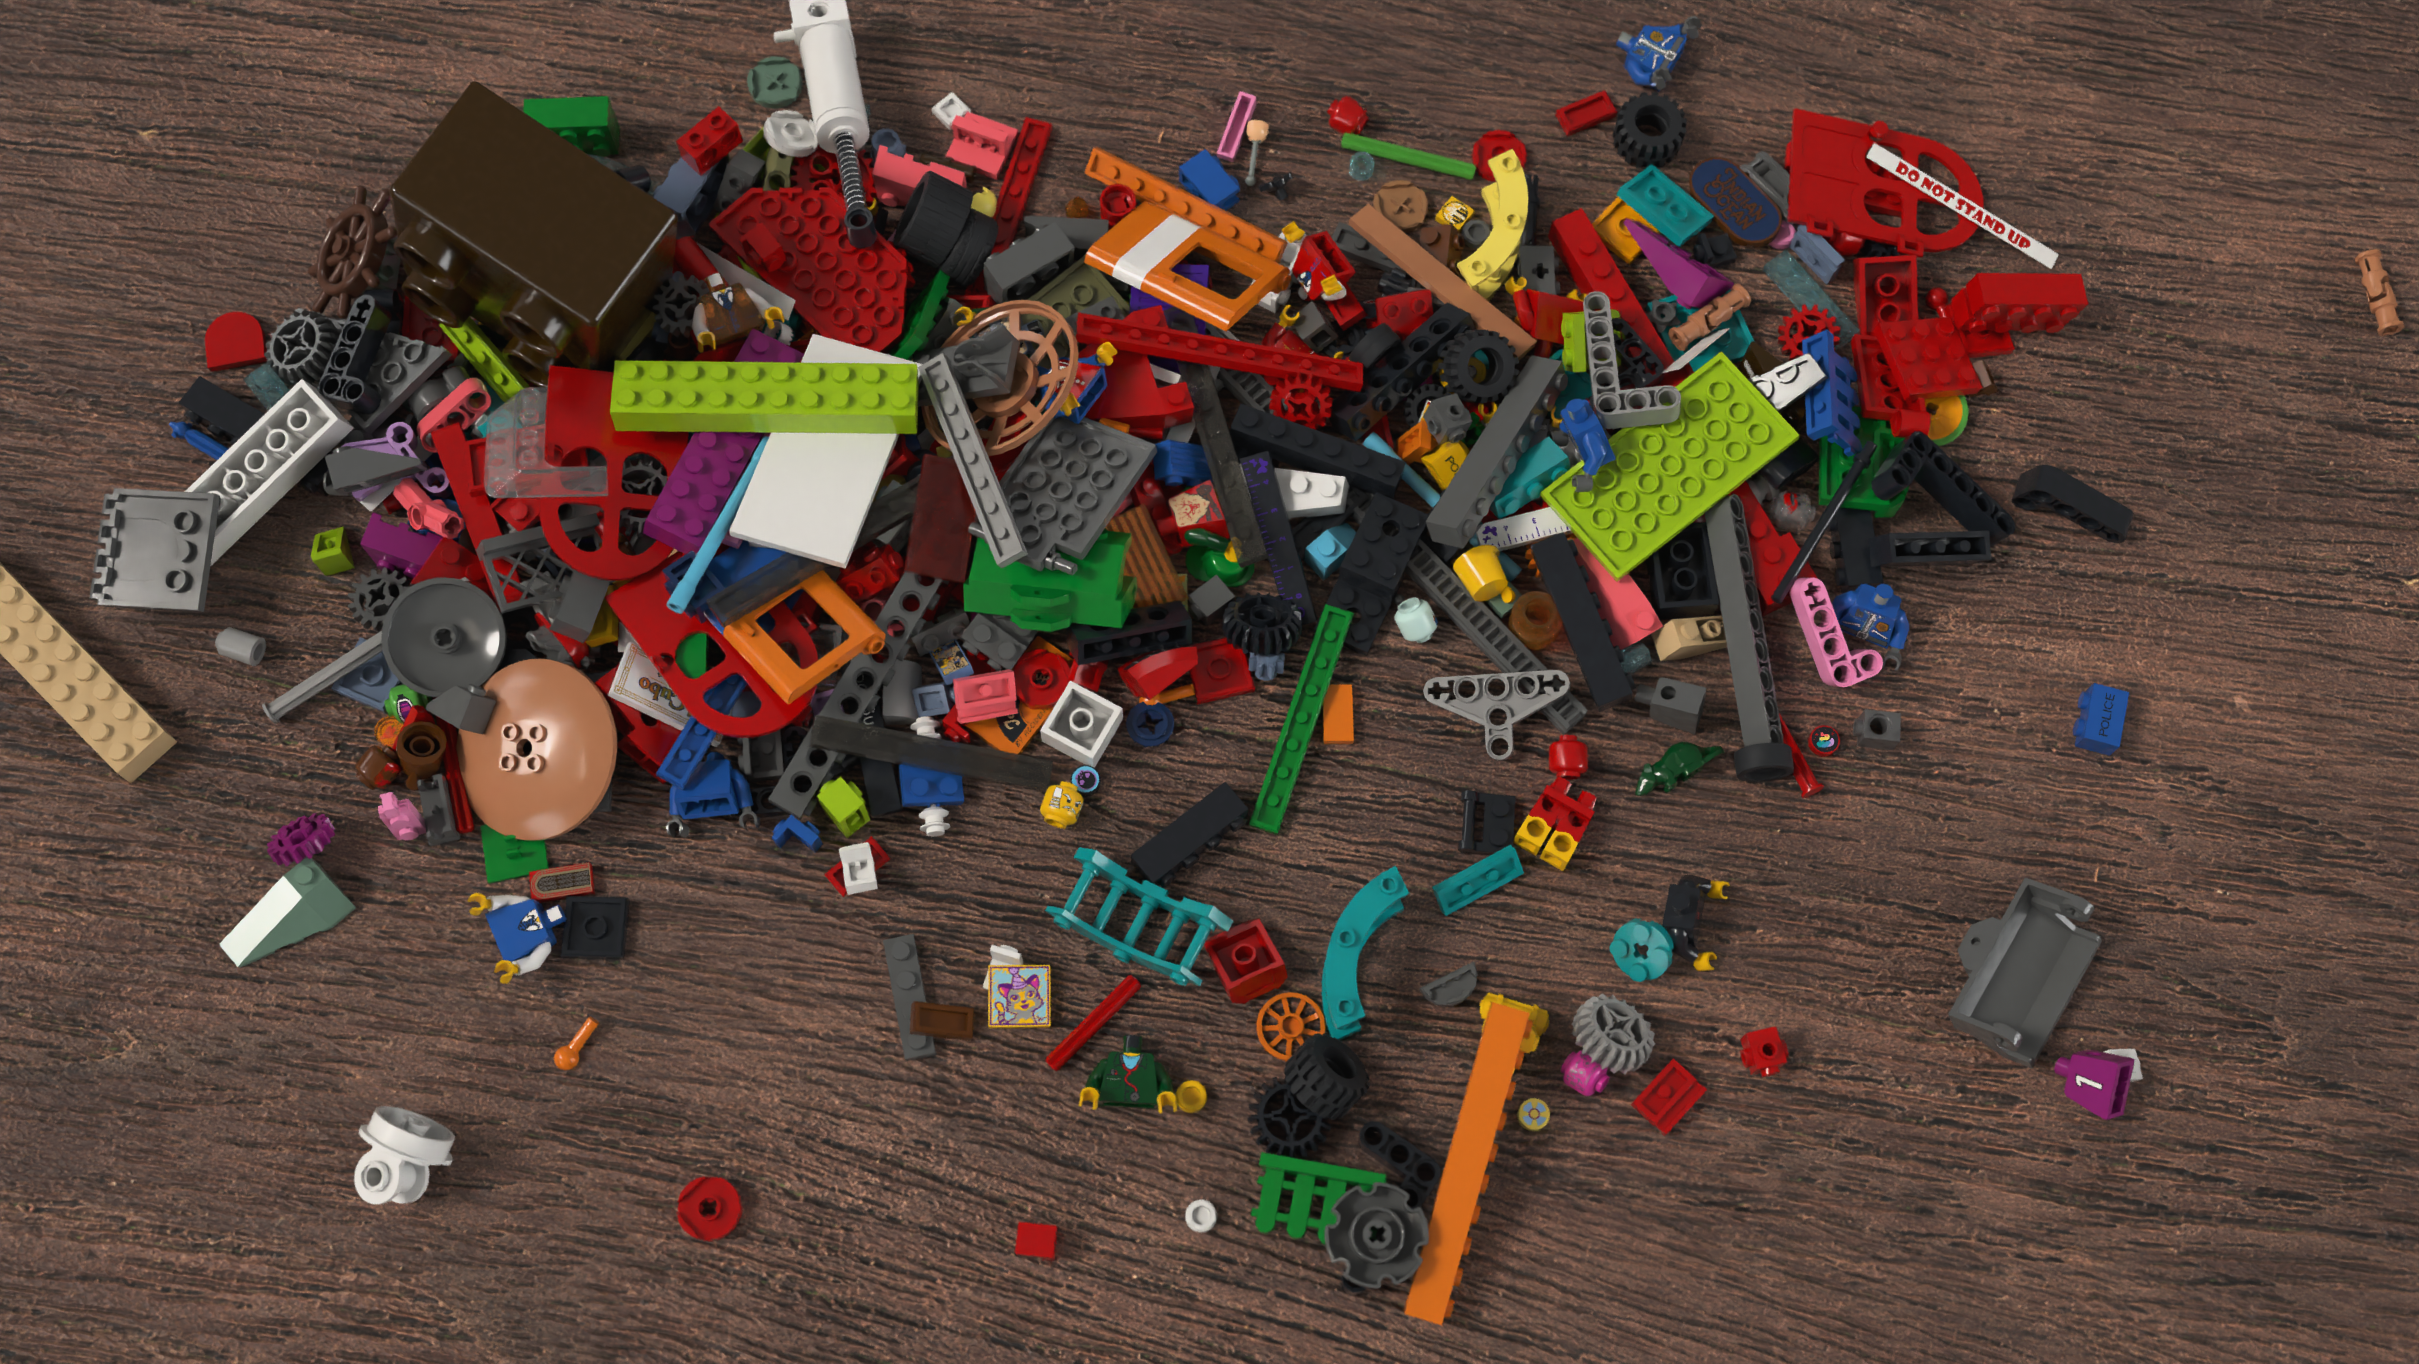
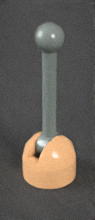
(1256, 133)

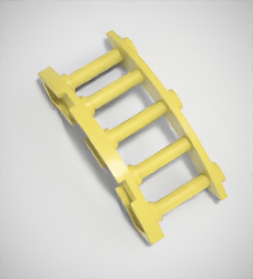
(1508, 208)

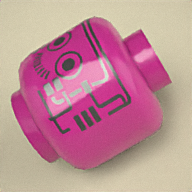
(1584, 1075)

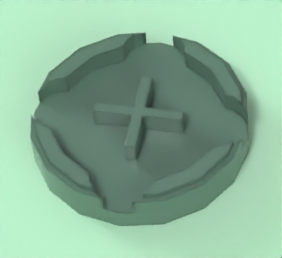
(774, 82)

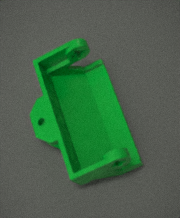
(1053, 599)

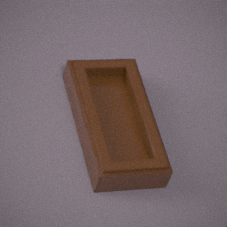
(941, 1021)

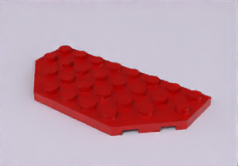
(836, 287)

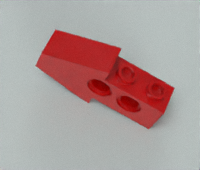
(642, 743)

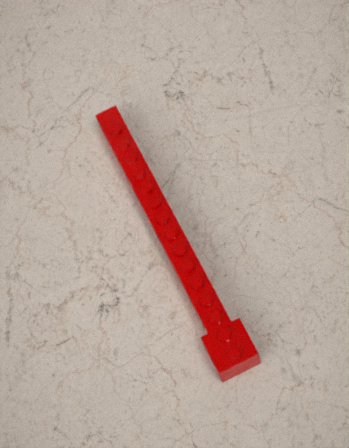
(1596, 271)

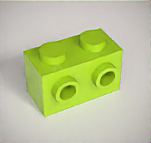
(844, 805)

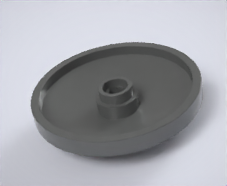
(443, 636)

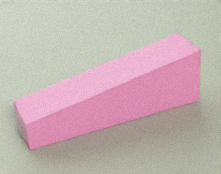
(1236, 126)

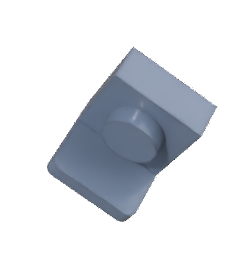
(934, 699)

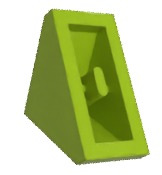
(332, 551)

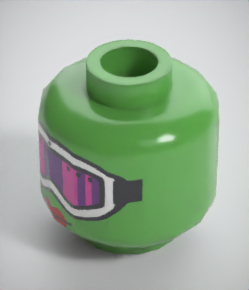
(401, 700)

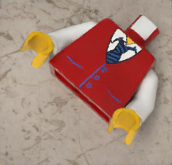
(1318, 265)

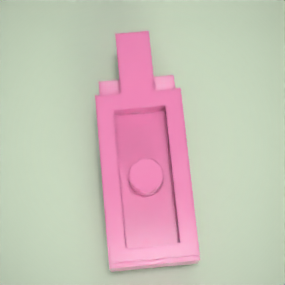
(401, 817)

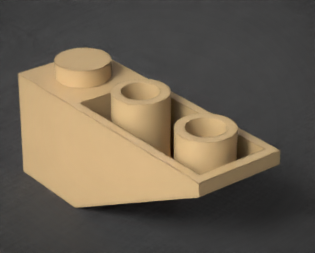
(1689, 637)

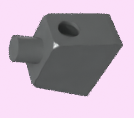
(1674, 703)

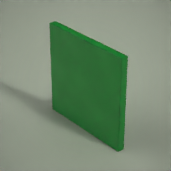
(511, 857)

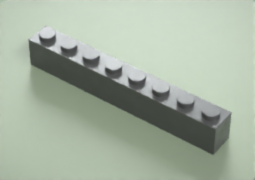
(1497, 452)

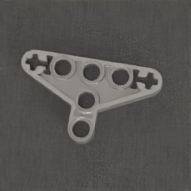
(1512, 701)

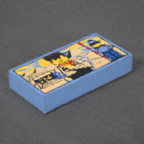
(951, 661)

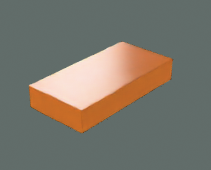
(1338, 715)

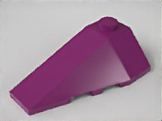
(1685, 278)

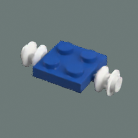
(930, 787)

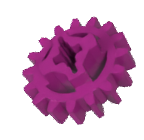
(300, 839)

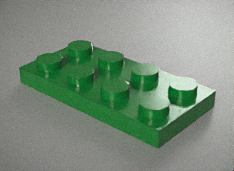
(920, 317)

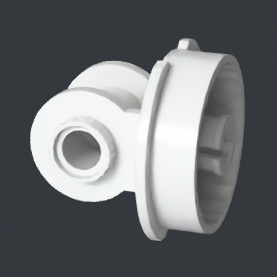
(400, 1155)

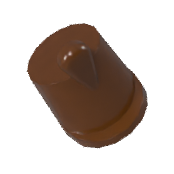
(420, 751)

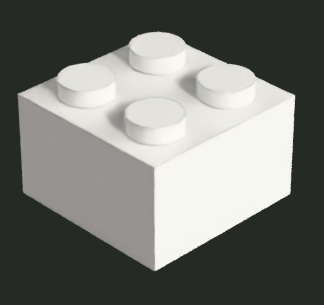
(1081, 724)

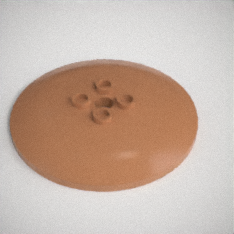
(569, 757)

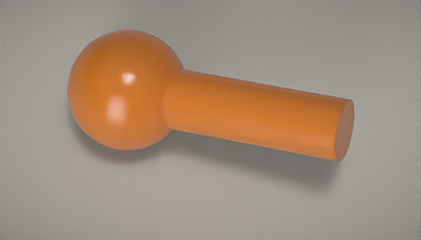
(1170, 695)
(567, 1056)

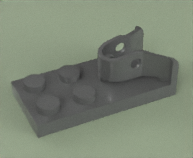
(980, 364)

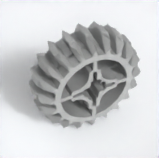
(1613, 1033)

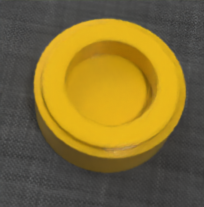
(1191, 1096)

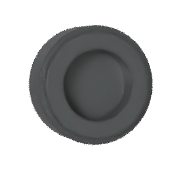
(1475, 233)

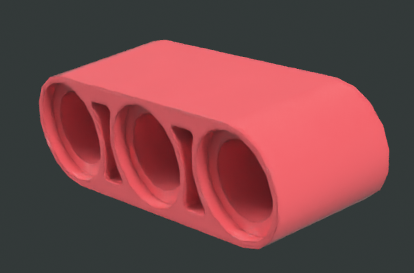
(456, 401)

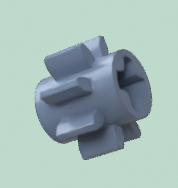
(1266, 667)

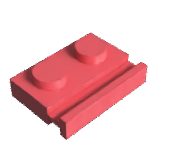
(985, 696)

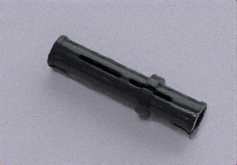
(1529, 233)

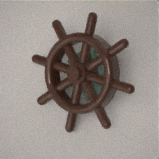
(356, 253)

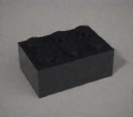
(1683, 576)

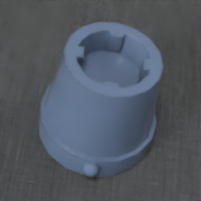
(889, 139)

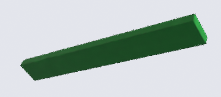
(1301, 719)

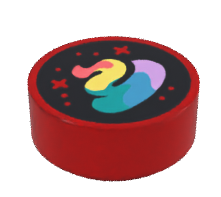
(1823, 741)

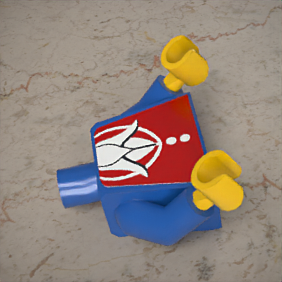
(1087, 385)

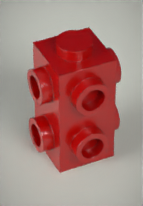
(871, 573)

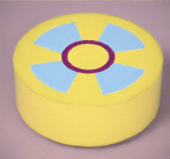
(1533, 1114)

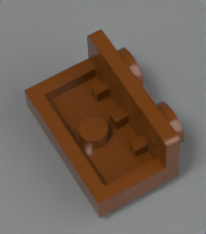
(1444, 244)

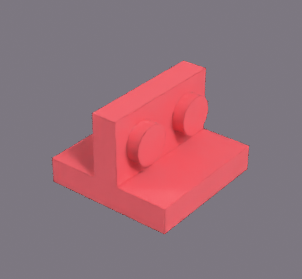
(982, 143)

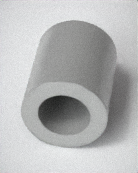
(240, 646)

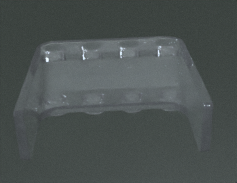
(517, 454)

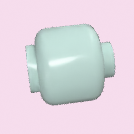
(1416, 620)

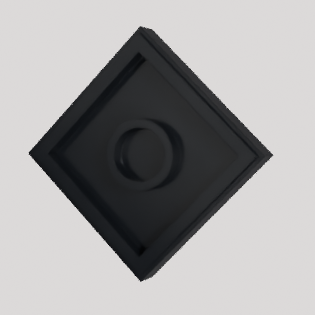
(595, 927)

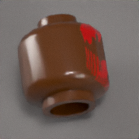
(378, 767)

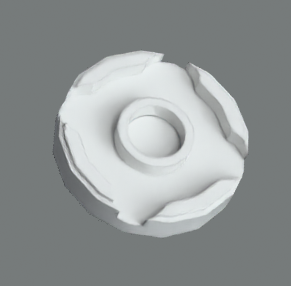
(790, 133)

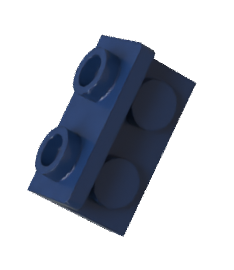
(706, 587)

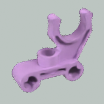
(390, 445)

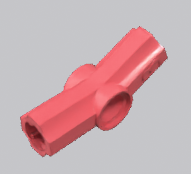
(425, 512)

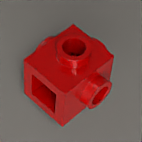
(1763, 1052)

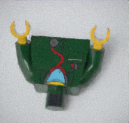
(1129, 1080)

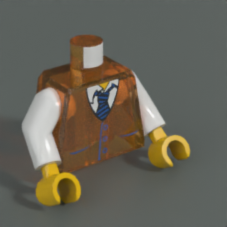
(730, 313)

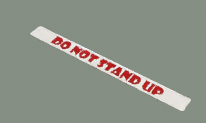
(1962, 205)

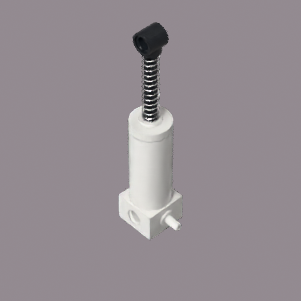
(835, 99)

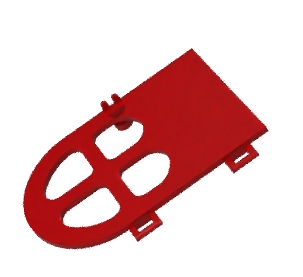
(1832, 179)
(580, 419)
(660, 632)

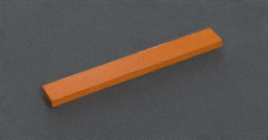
(1150, 188)

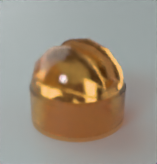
(1077, 208)

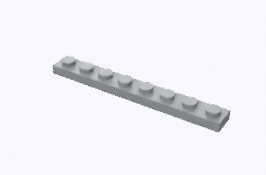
(972, 461)

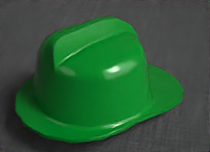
(1206, 562)

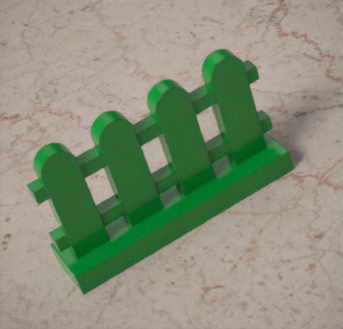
(1304, 1189)

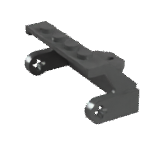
(2023, 970)

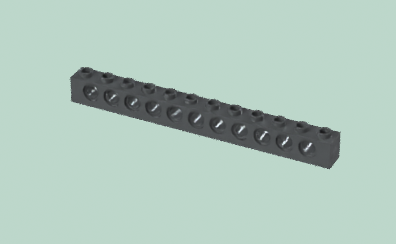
(784, 794)

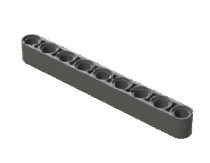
(1743, 622)

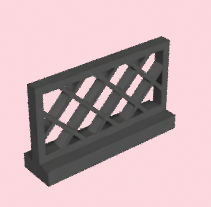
(532, 541)

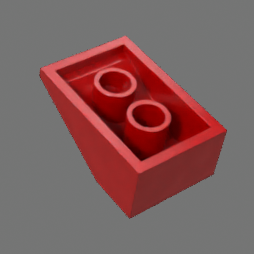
(1885, 290)

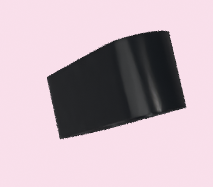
(1789, 464)

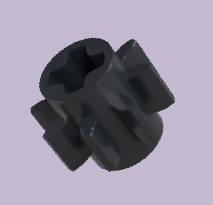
(1394, 282)

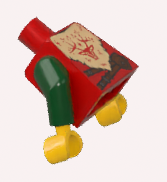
(1198, 519)

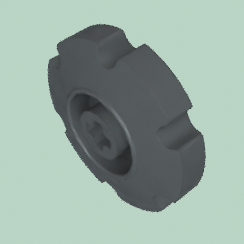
(1402, 1234)

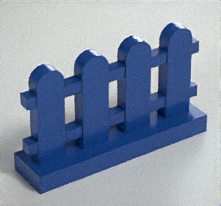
(1832, 401)

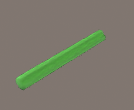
(1408, 156)

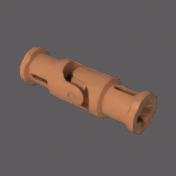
(2379, 290)
(1709, 317)

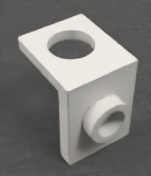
(1003, 956)

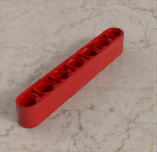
(476, 511)

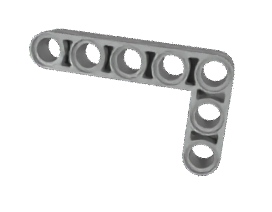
(1606, 372)

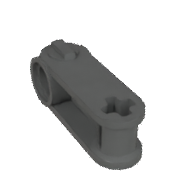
(1771, 179)

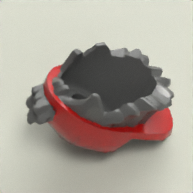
(558, 646)

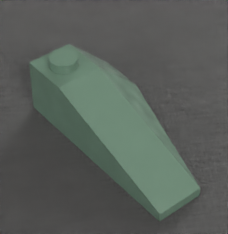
(293, 909)

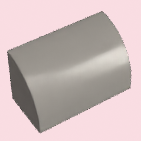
(898, 696)

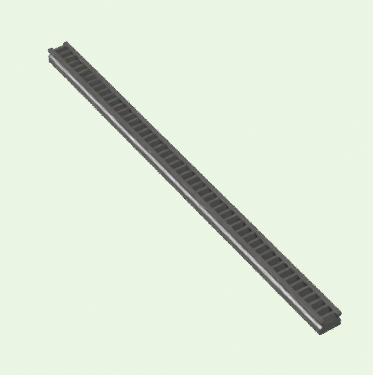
(1437, 581)

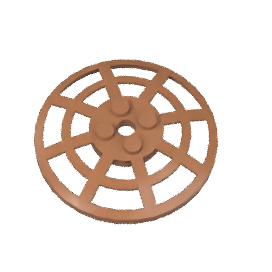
(1025, 377)

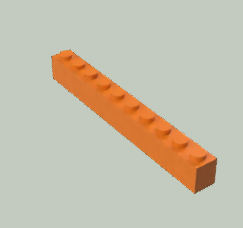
(1466, 1163)

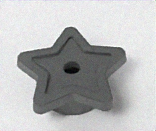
(1663, 308)

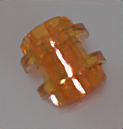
(1537, 605)

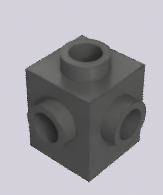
(1447, 419)

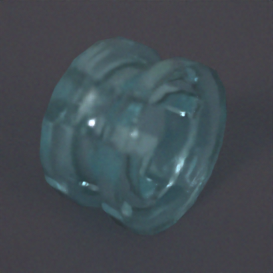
(1368, 161)

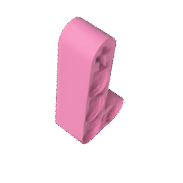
(1829, 629)

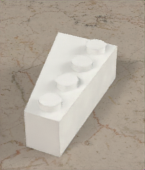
(1311, 493)

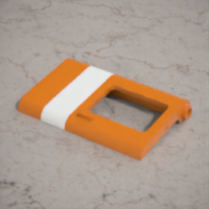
(1154, 240)

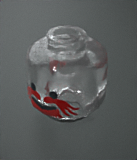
(1792, 510)

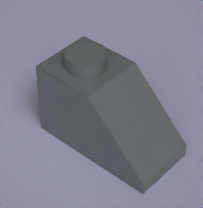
(464, 707)

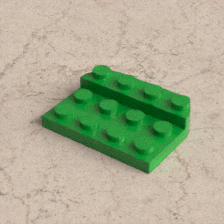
(1835, 466)

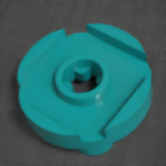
(1636, 964)

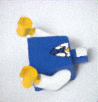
(520, 931)

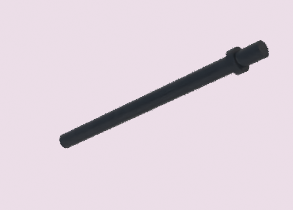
(1861, 462)

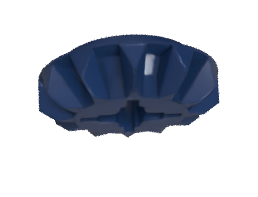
(1157, 713)

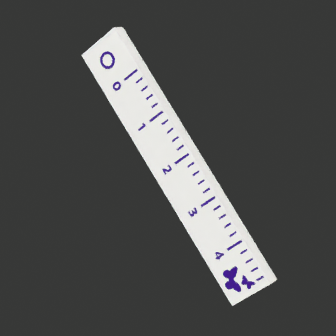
(1522, 529)

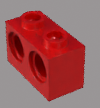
(709, 141)

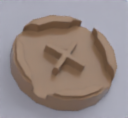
(1402, 204)

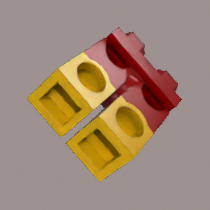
(1561, 813)

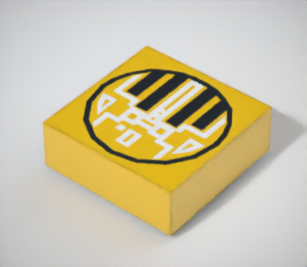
(1454, 213)

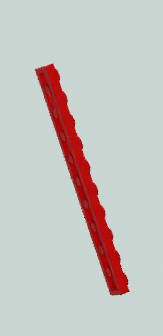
(1217, 351)

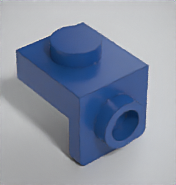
(806, 833)

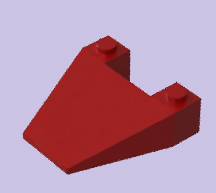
(1132, 389)

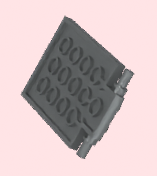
(1069, 488)

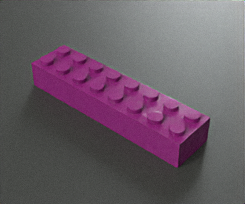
(710, 467)

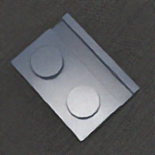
(1817, 254)

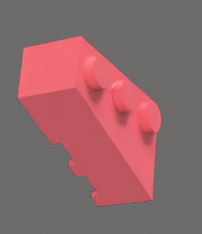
(898, 176)

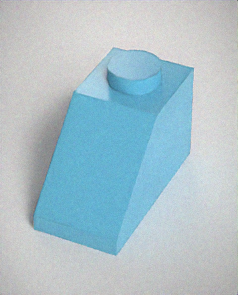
(1329, 549)

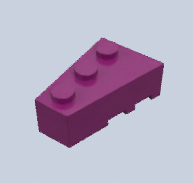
(396, 546)

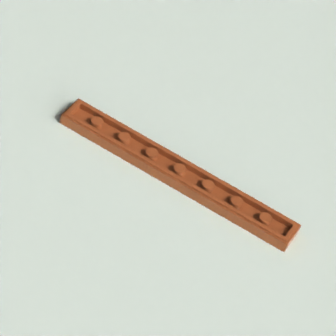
(1437, 277)

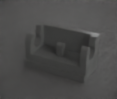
(437, 811)

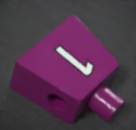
(2097, 1081)

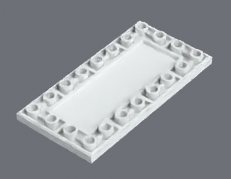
(817, 486)

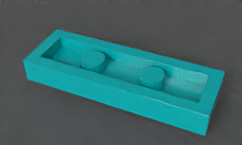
(1478, 880)

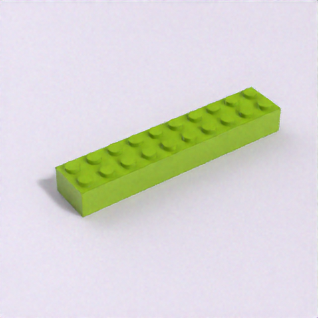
(765, 397)

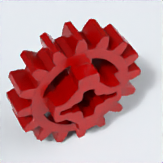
(1802, 324)
(1300, 397)

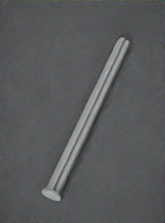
(325, 677)

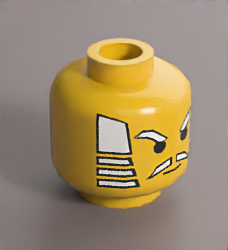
(1061, 805)

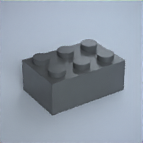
(1028, 264)

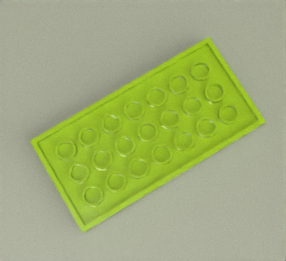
(1672, 470)

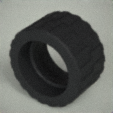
(933, 219)

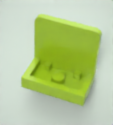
(1575, 346)

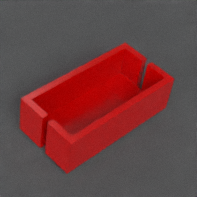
(2019, 302)

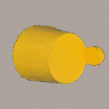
(1483, 574)

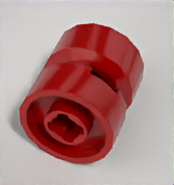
(1116, 203)

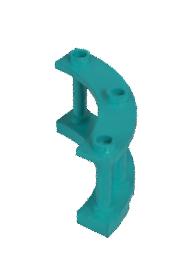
(1152, 897)
(1360, 919)

